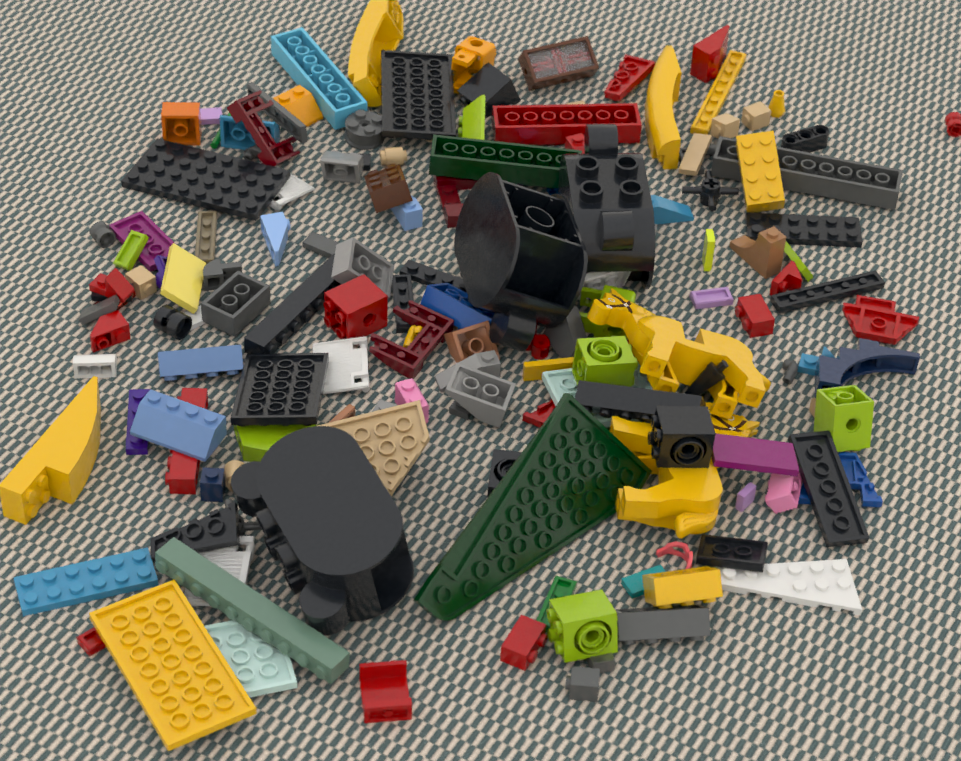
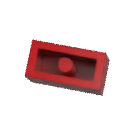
(755, 315)
(523, 642)

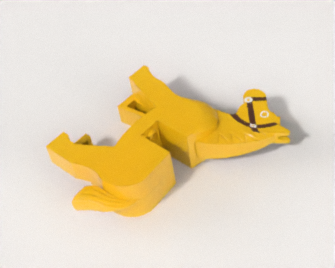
(673, 360)
(684, 496)

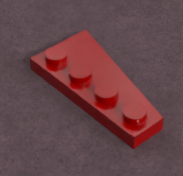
(628, 76)

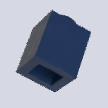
(212, 484)

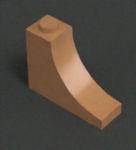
(764, 254)

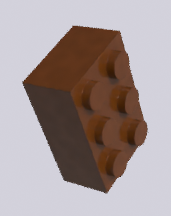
(387, 187)

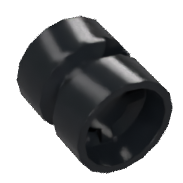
(172, 322)

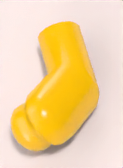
(412, 333)

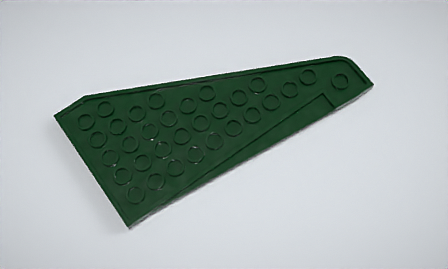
(544, 501)

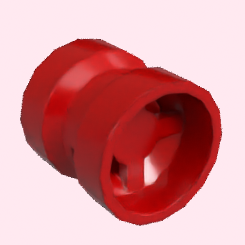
(953, 124)

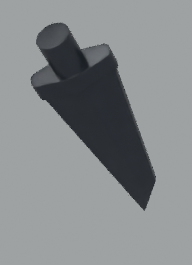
(709, 377)

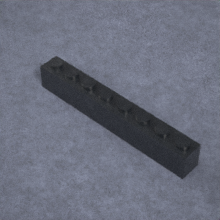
(292, 312)

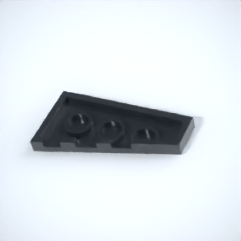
(210, 533)

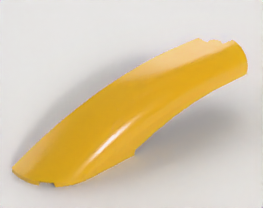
(378, 30)

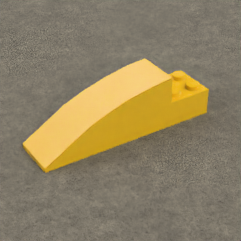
(58, 461)

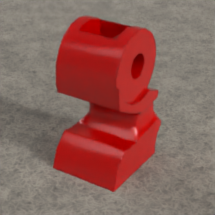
(539, 346)

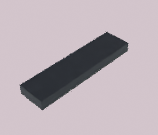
(402, 293)

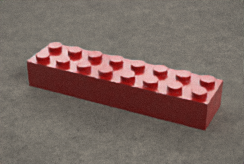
(554, 122)

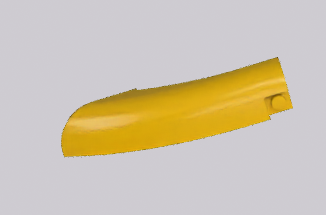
(659, 117)

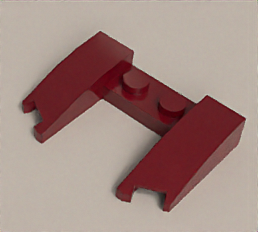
(247, 110)
(448, 196)
(410, 360)

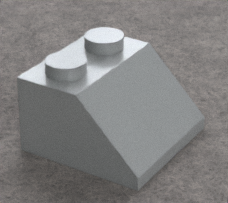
(342, 166)

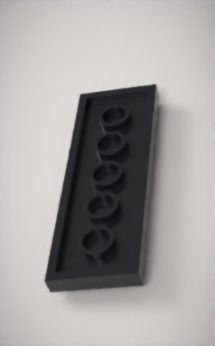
(807, 228)
(828, 489)

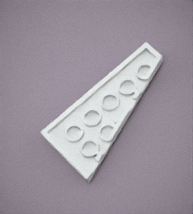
(800, 583)

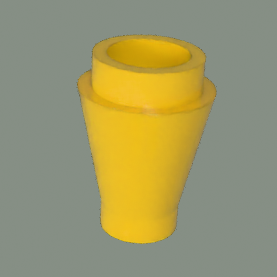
(777, 104)

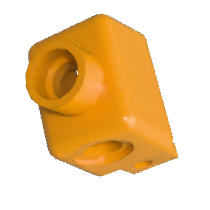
(470, 58)

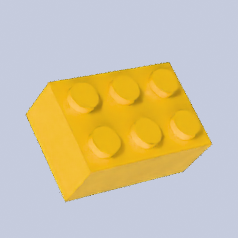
(682, 587)

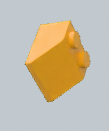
(300, 104)

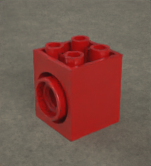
(355, 308)

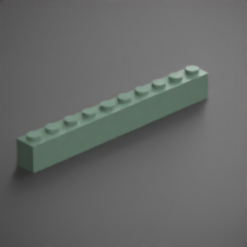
(252, 610)

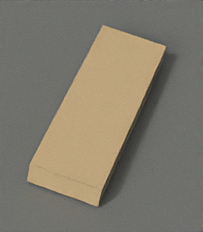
(695, 154)

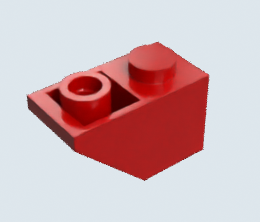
(109, 331)

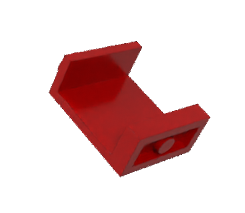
(385, 691)

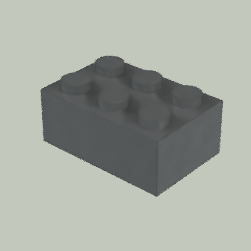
(235, 303)

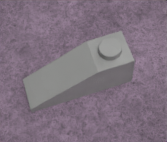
(483, 361)

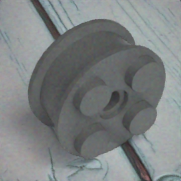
(364, 130)

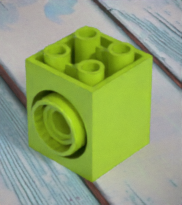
(604, 361)
(846, 414)
(582, 625)

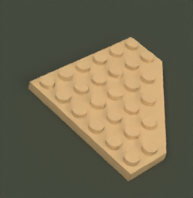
(389, 439)

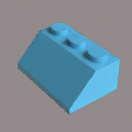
(237, 136)

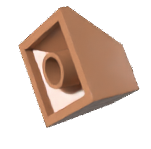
(469, 341)

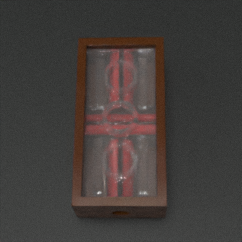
(558, 63)

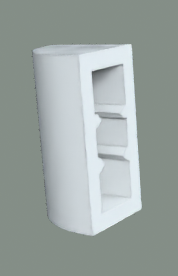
(95, 365)

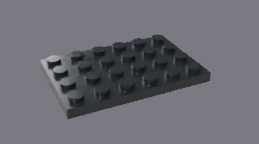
(280, 389)

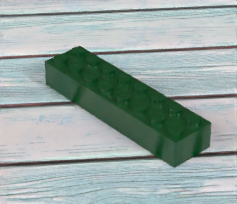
(512, 161)

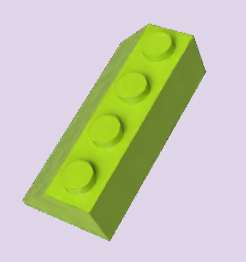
(473, 120)

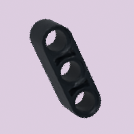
(807, 139)

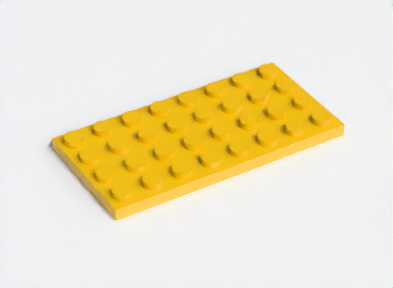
(172, 664)

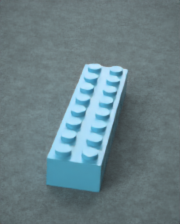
(318, 74)

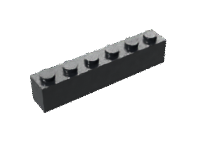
(629, 401)

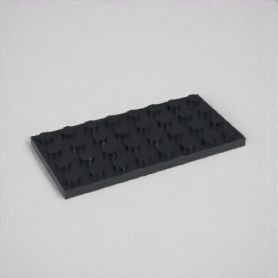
(417, 95)
(206, 179)

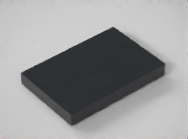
(732, 553)

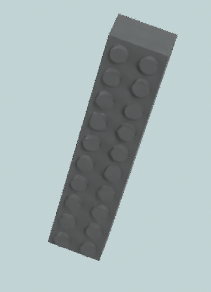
(820, 175)

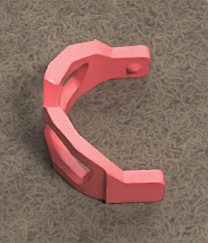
(668, 549)

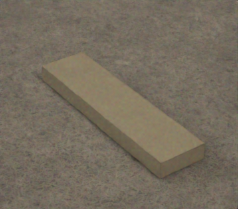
(206, 235)

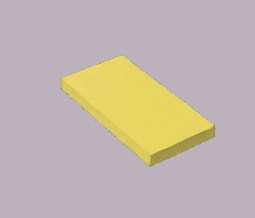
(183, 278)

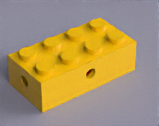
(760, 172)

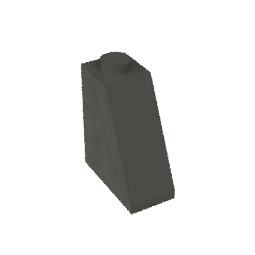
(565, 335)

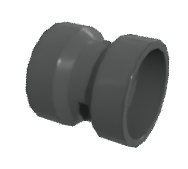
(102, 234)

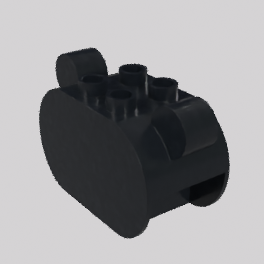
(611, 204)
(519, 258)
(328, 526)

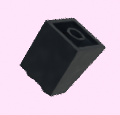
(493, 84)

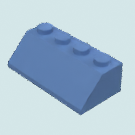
(200, 361)
(178, 425)

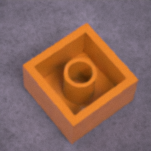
(181, 122)

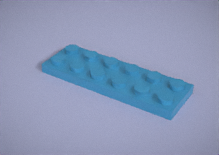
(85, 581)

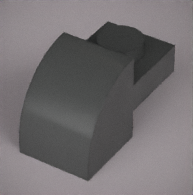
(216, 273)

